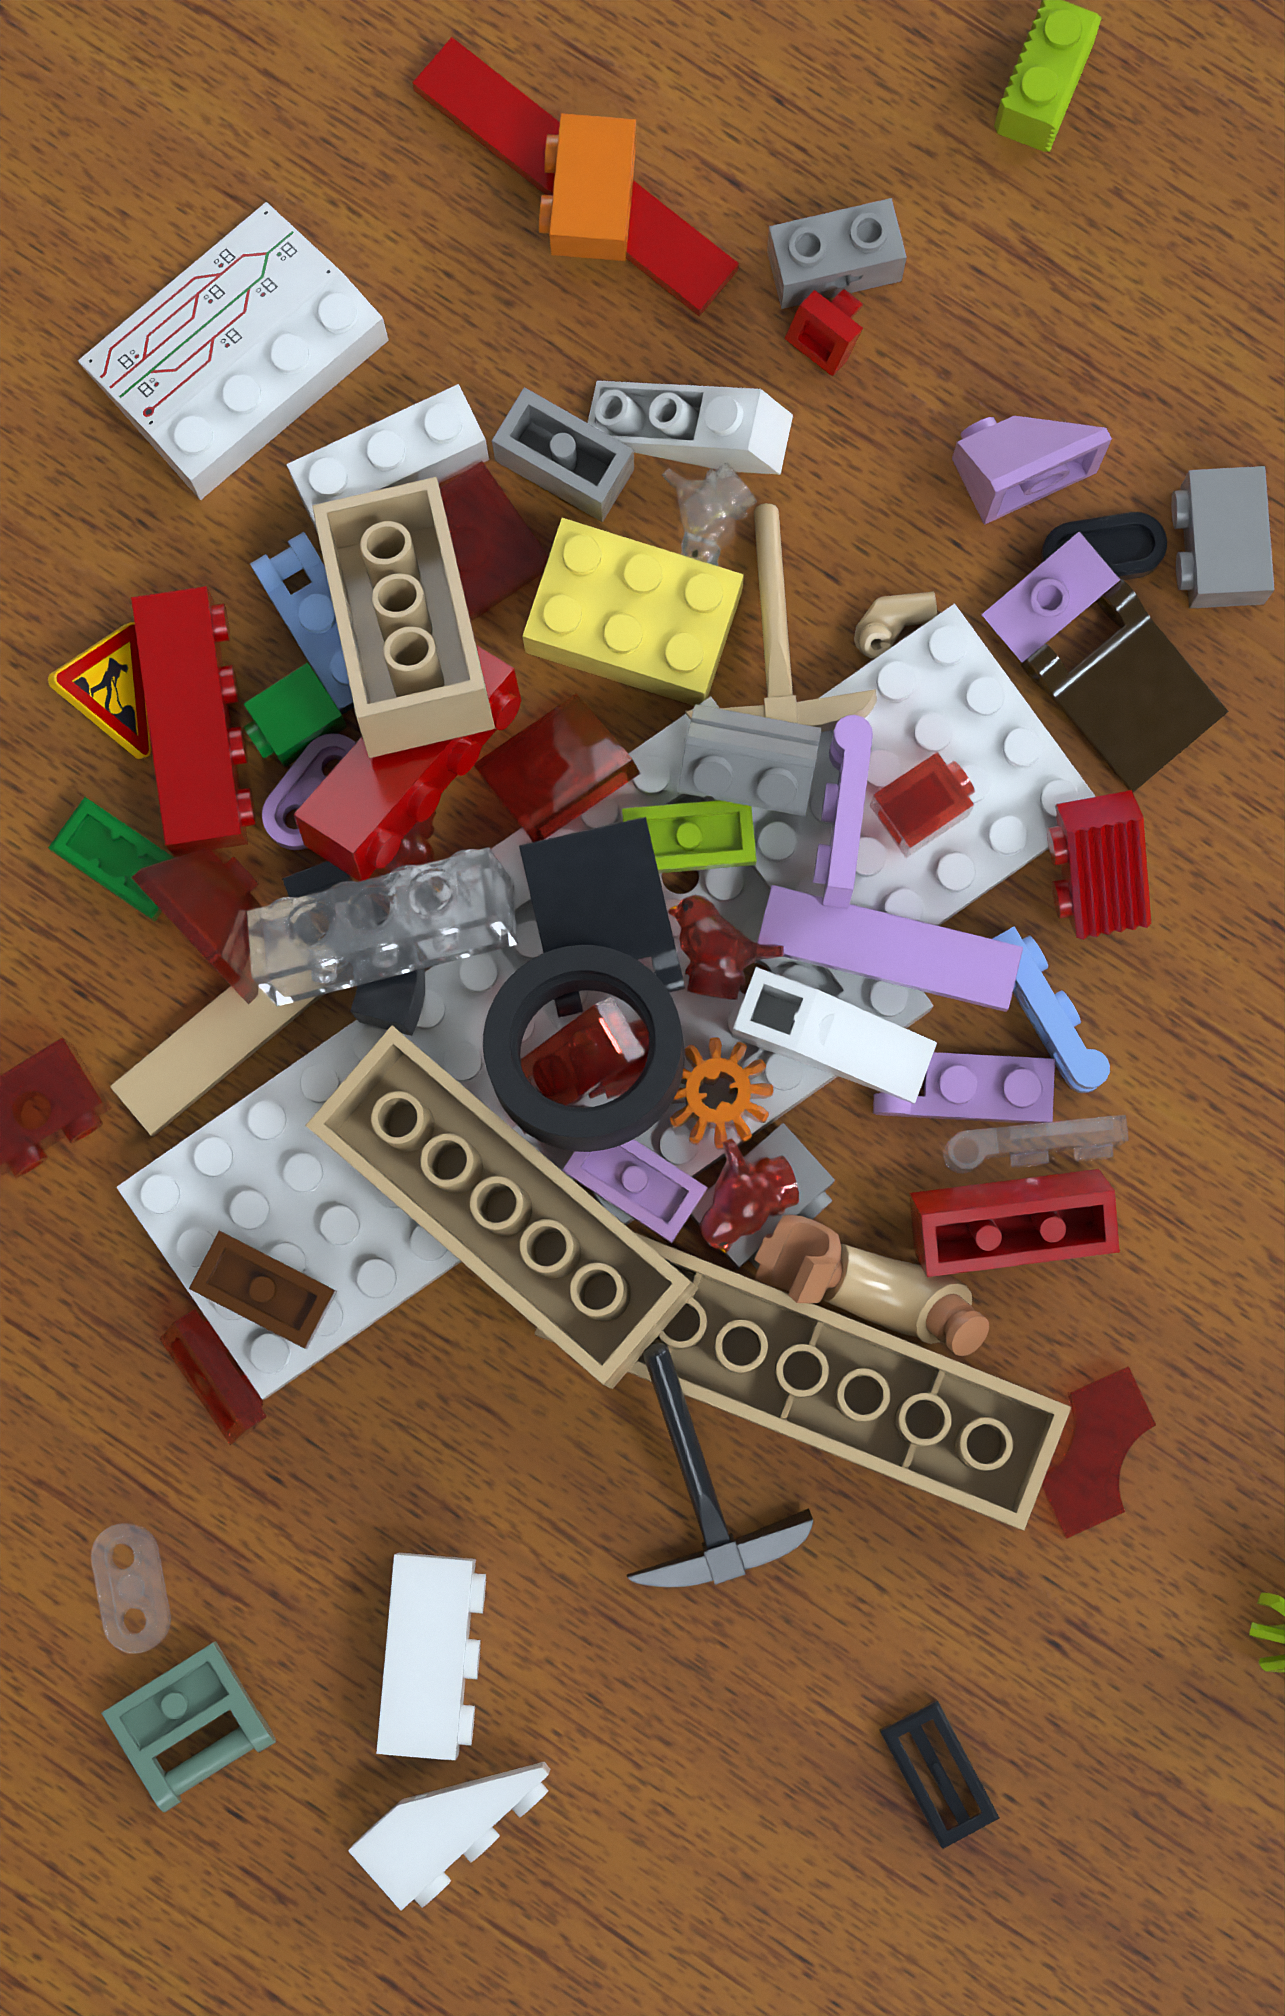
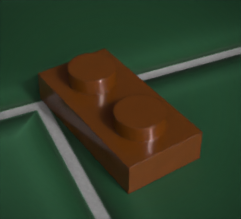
(263, 1290)

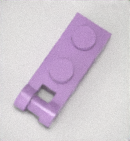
(844, 808)
(980, 1090)

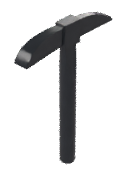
(721, 1554)

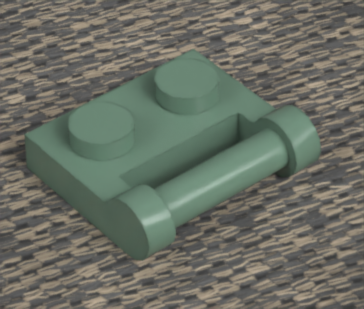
(177, 1707)

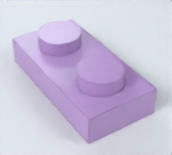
(639, 1185)

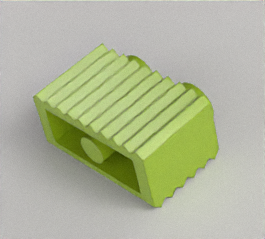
(1047, 73)

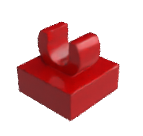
(826, 329)

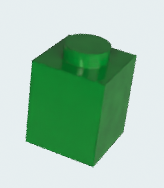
(292, 715)

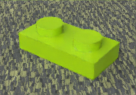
(699, 835)

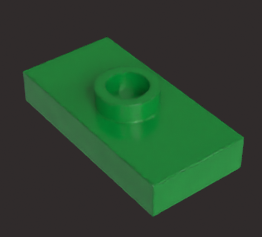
(109, 853)

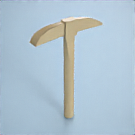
(780, 700)

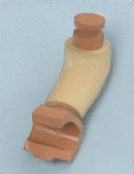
(883, 1290)

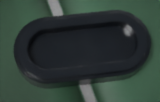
(1127, 542)

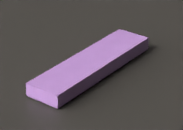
(891, 949)

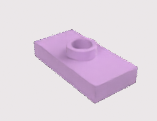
(1050, 597)

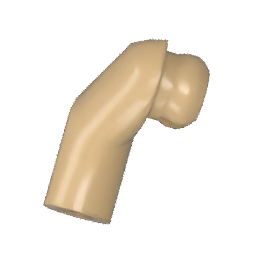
(888, 617)

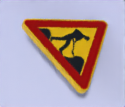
(109, 689)

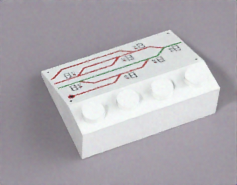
(236, 349)

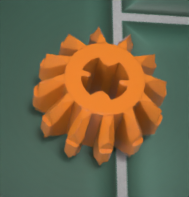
(725, 1113)

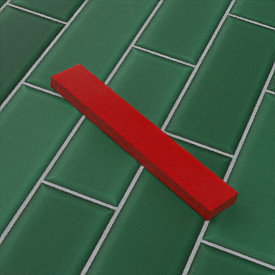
(517, 134)

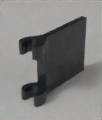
(603, 893)

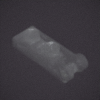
(1032, 1143)

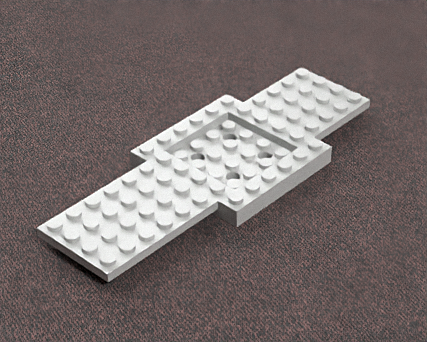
(303, 1204)

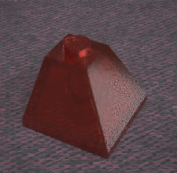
(209, 908)

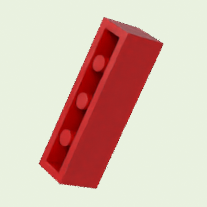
(191, 720)
(375, 801)

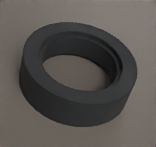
(565, 972)

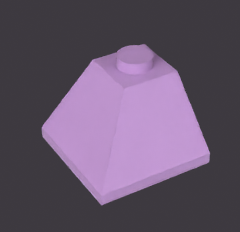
(1025, 460)

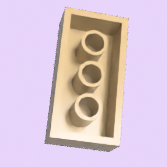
(402, 617)

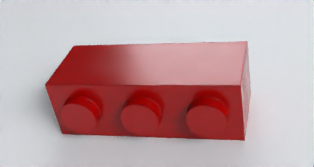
(1014, 1222)

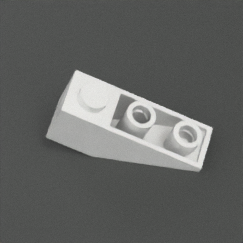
(695, 423)
(832, 1036)
(433, 1829)

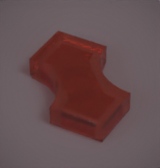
(1087, 1478)

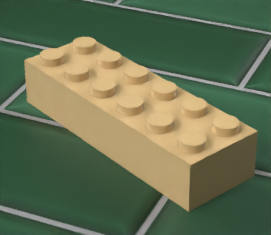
(502, 1207)

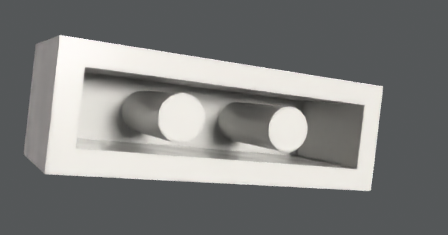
(412, 445)
(429, 1656)

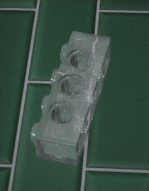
(296, 965)

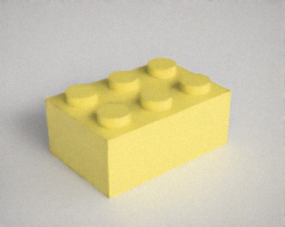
(632, 613)

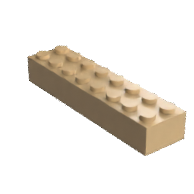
(859, 1392)

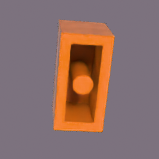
(591, 186)

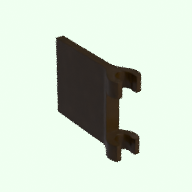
(1131, 694)

